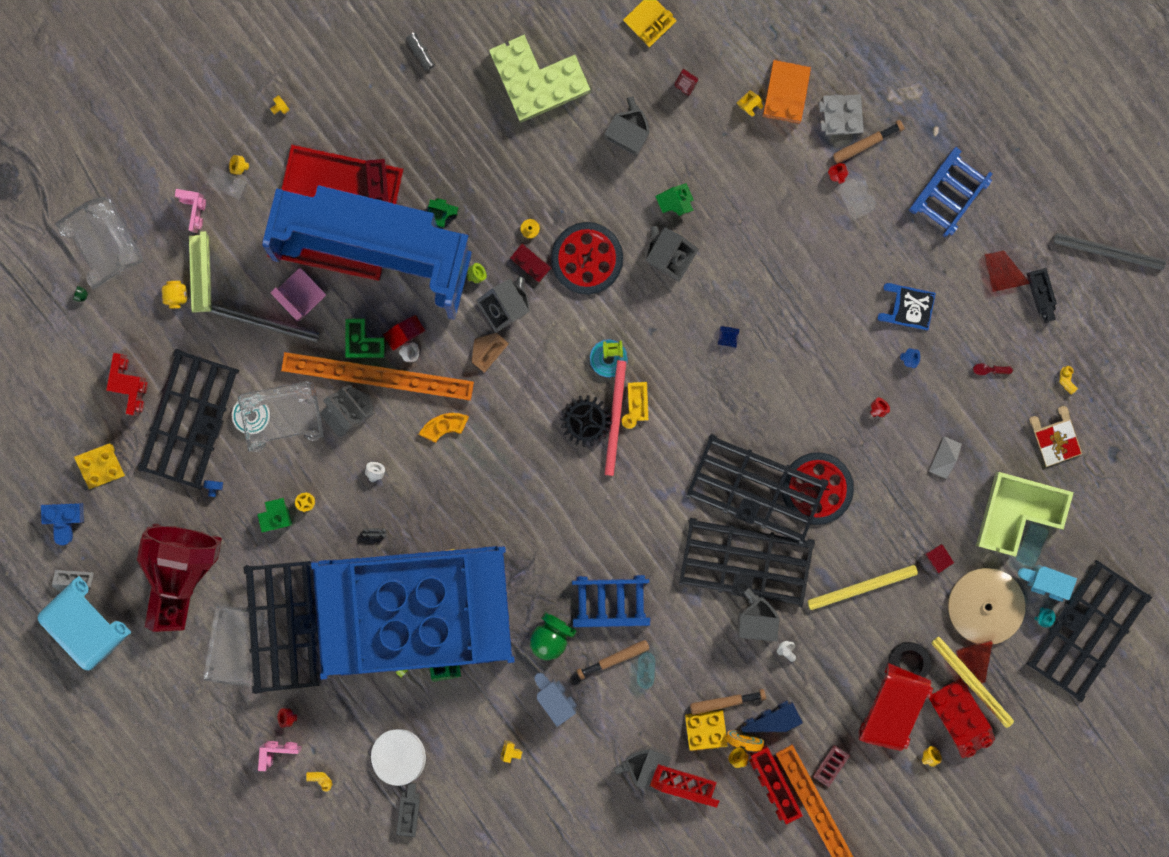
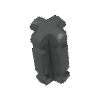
(374, 533)

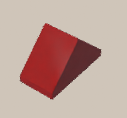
(404, 332)

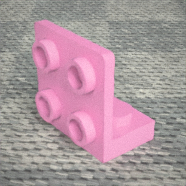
(198, 202)
(298, 294)
(266, 757)

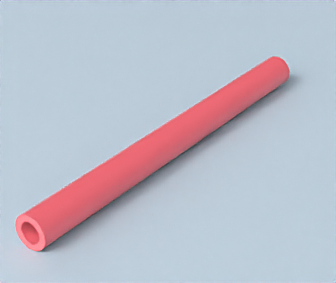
(615, 417)

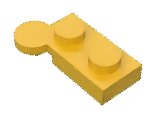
(637, 404)

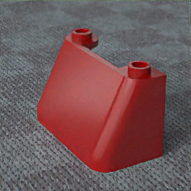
(895, 709)

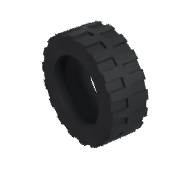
(915, 649)

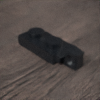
(1043, 294)

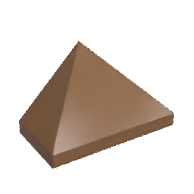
(487, 350)

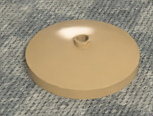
(968, 604)

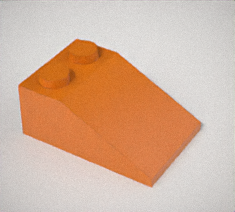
(786, 92)

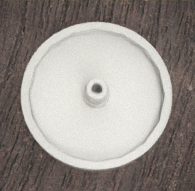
(398, 757)

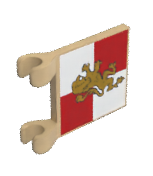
(1056, 440)

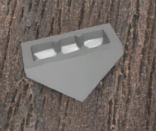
(945, 457)
(64, 578)

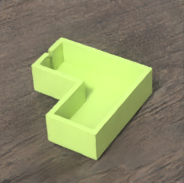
(536, 89)
(1014, 502)

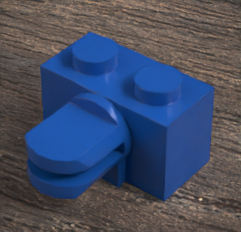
(62, 518)

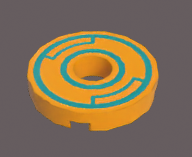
(744, 739)

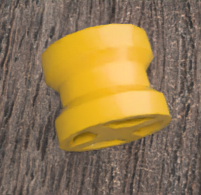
(302, 500)

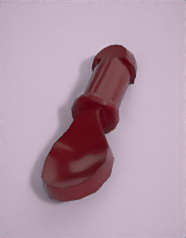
(983, 369)

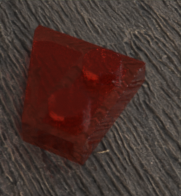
(1003, 272)
(976, 659)

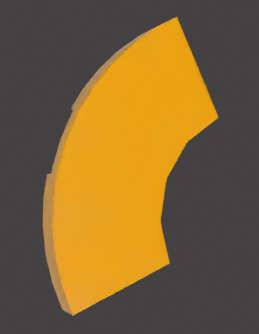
(444, 424)

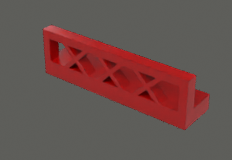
(693, 794)

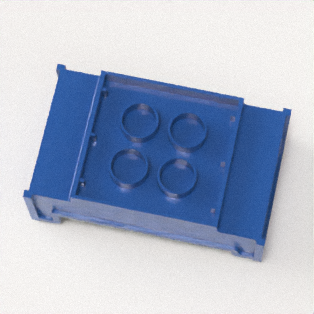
(370, 234)
(412, 611)

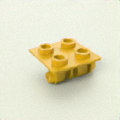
(650, 21)
(99, 466)
(706, 730)

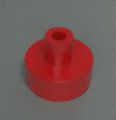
(838, 172)
(879, 408)
(286, 718)

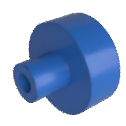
(911, 357)
(213, 486)

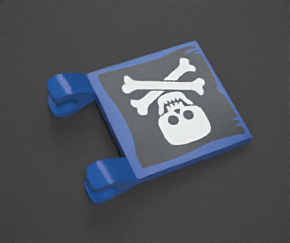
(911, 307)

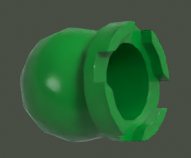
(550, 639)

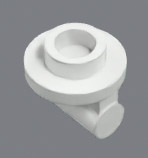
(785, 649)

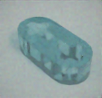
(651, 670)

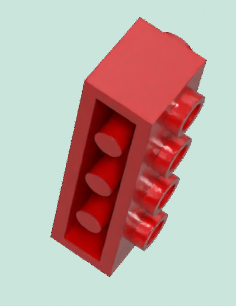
(774, 781)

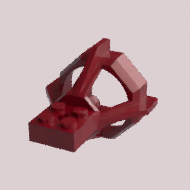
(174, 564)

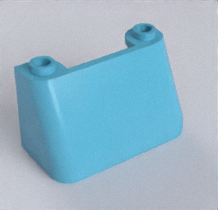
(80, 626)

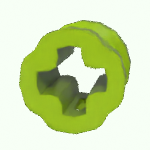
(613, 349)

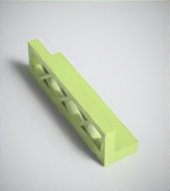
(200, 273)

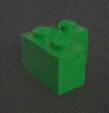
(358, 345)

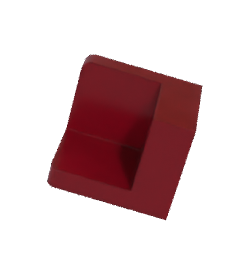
(939, 558)

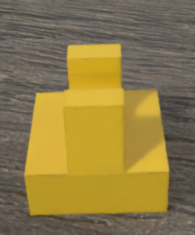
(749, 101)
(509, 752)

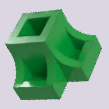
(676, 200)
(442, 211)
(276, 515)
(445, 673)

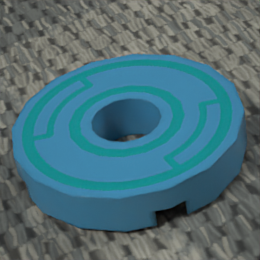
(599, 365)

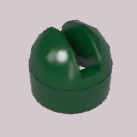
(80, 294)

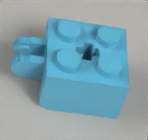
(1050, 581)

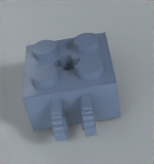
(554, 700)

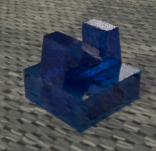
(728, 336)

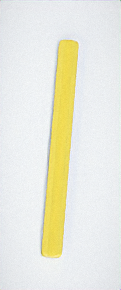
(862, 587)
(972, 682)

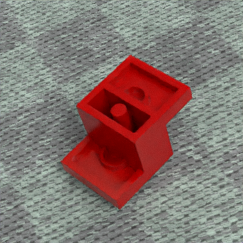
(127, 384)

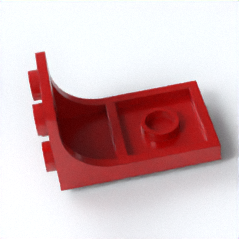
(962, 718)

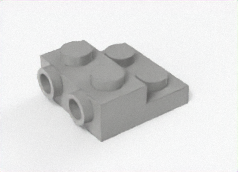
(841, 114)

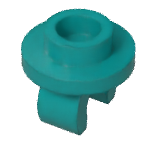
(1045, 617)

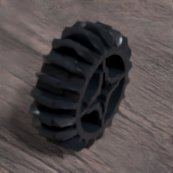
(601, 427)

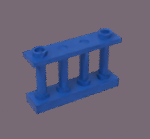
(943, 175)
(602, 618)

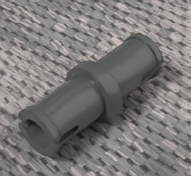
(420, 51)

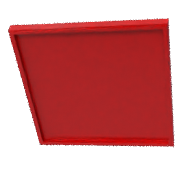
(313, 167)

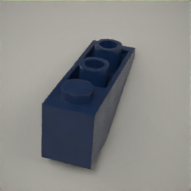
(778, 720)

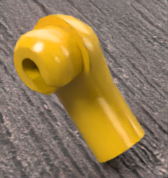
(1065, 379)
(322, 779)

